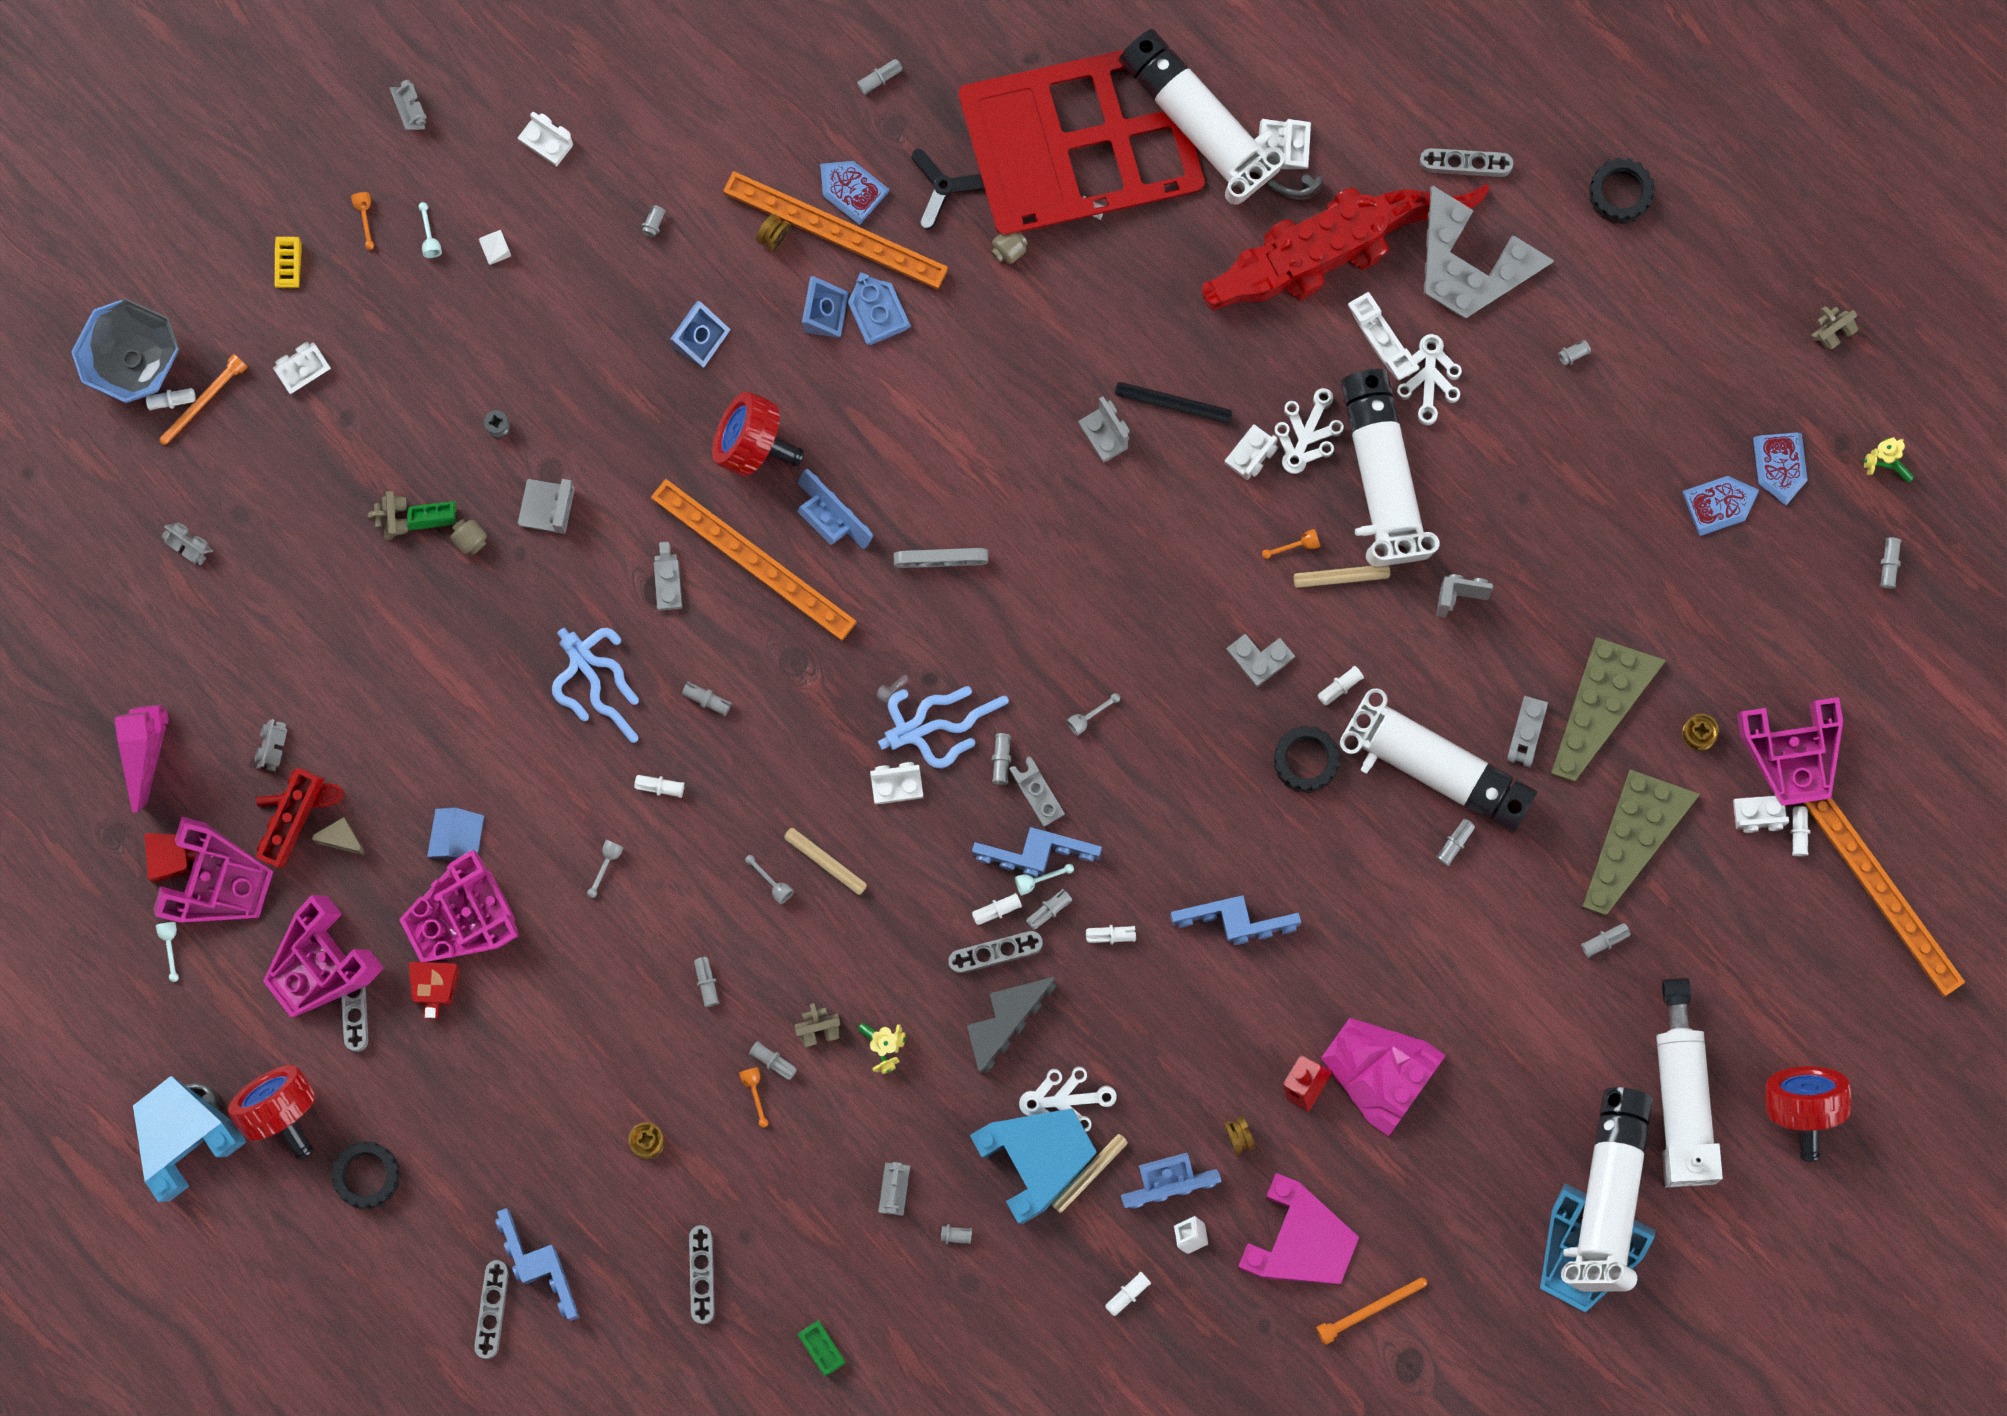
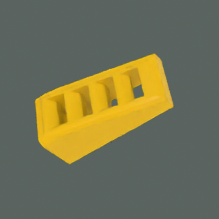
(291, 242)

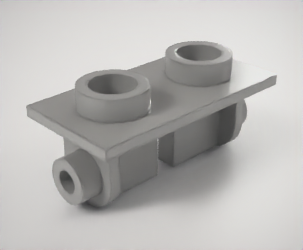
(409, 110)
(194, 546)
(271, 736)
(894, 1188)

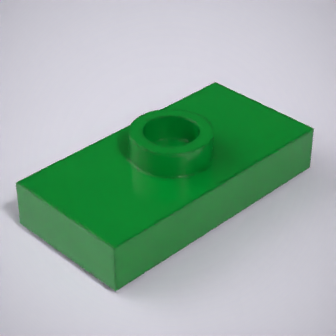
(431, 515)
(821, 1348)

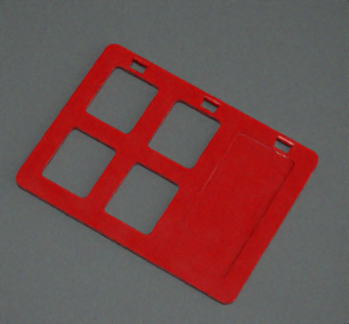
(1026, 152)

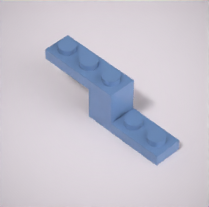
(1036, 852)
(1235, 920)
(537, 1265)

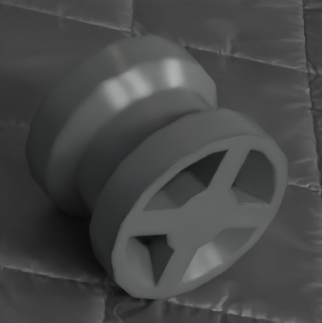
(498, 429)

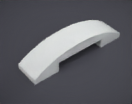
(1381, 337)

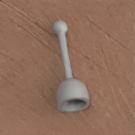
(1078, 722)
(610, 851)
(780, 891)

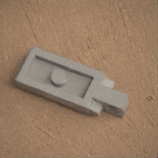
(667, 579)

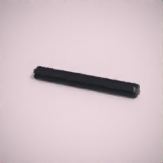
(1173, 402)

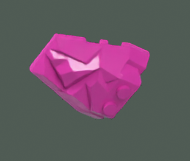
(460, 913)
(1380, 1070)

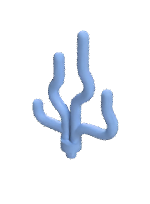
(578, 653)
(909, 733)

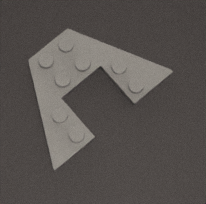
(1456, 282)

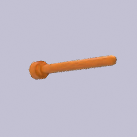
(233, 367)
(1329, 1331)

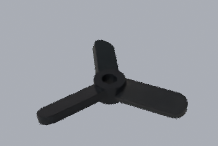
(939, 195)

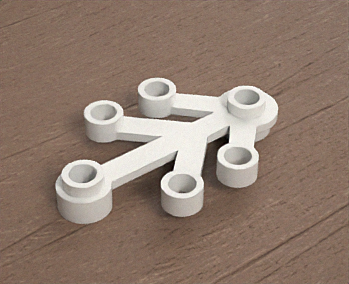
(1430, 375)
(1307, 435)
(1062, 1099)

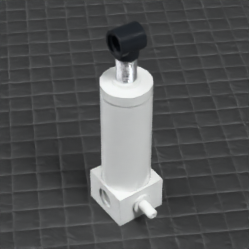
(1690, 1147)

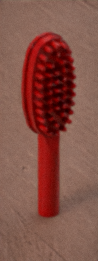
(328, 795)

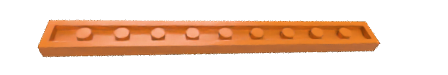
(835, 230)
(753, 560)
(1885, 895)

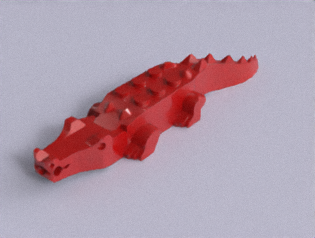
(1302, 252)

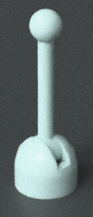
(430, 247)
(1026, 883)
(167, 932)

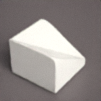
(494, 247)
(1191, 1235)

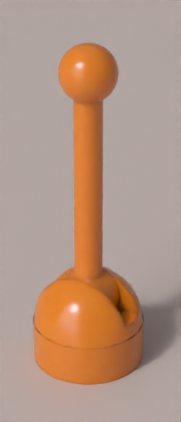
(361, 202)
(1308, 540)
(750, 1079)

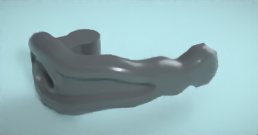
(1310, 186)
(211, 1095)

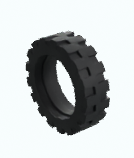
(1624, 167)
(1313, 734)
(343, 1161)

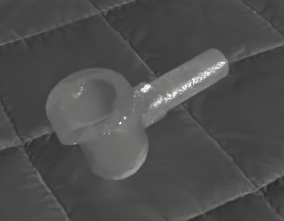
(884, 692)

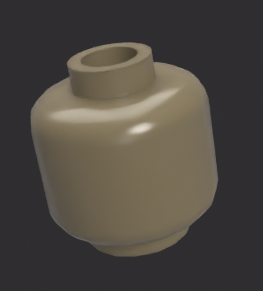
(1009, 247)
(468, 536)

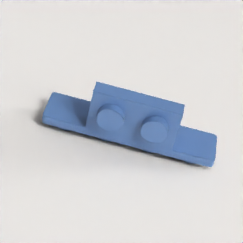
(829, 514)
(1168, 1178)

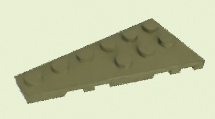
(1606, 693)
(1640, 824)

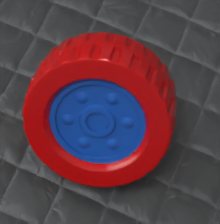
(749, 435)
(1808, 1102)
(273, 1106)

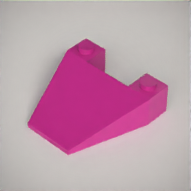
(139, 745)
(1796, 761)
(222, 881)
(310, 964)
(1310, 1244)

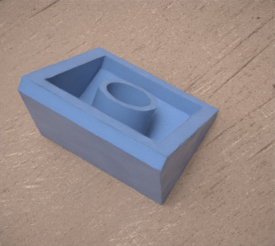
(824, 308)
(699, 335)
(454, 833)

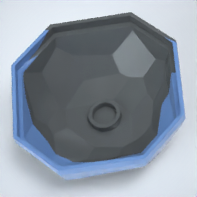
(125, 350)

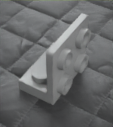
(1105, 431)
(546, 505)
(1456, 586)

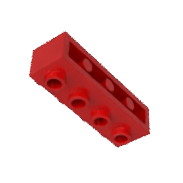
(290, 817)

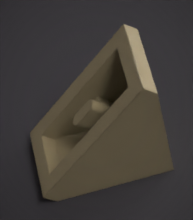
(339, 836)

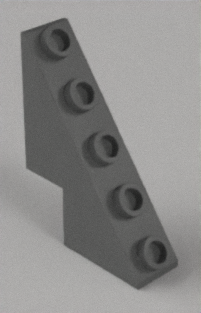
(1010, 1011)

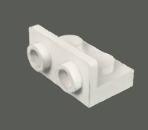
(546, 139)
(301, 367)
(1250, 452)
(896, 783)
(1759, 813)

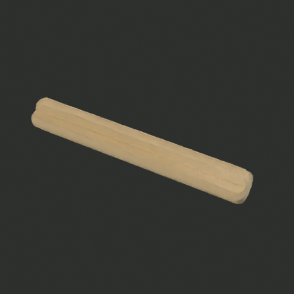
(1341, 576)
(825, 861)
(1089, 1173)

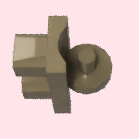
(1844, 322)
(390, 505)
(807, 1029)

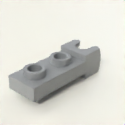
(1037, 793)

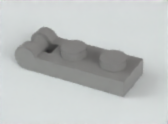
(1527, 730)

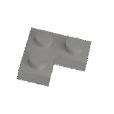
(1256, 664)

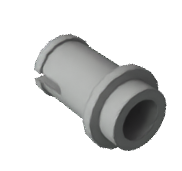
(651, 226)
(1574, 352)
(956, 1235)

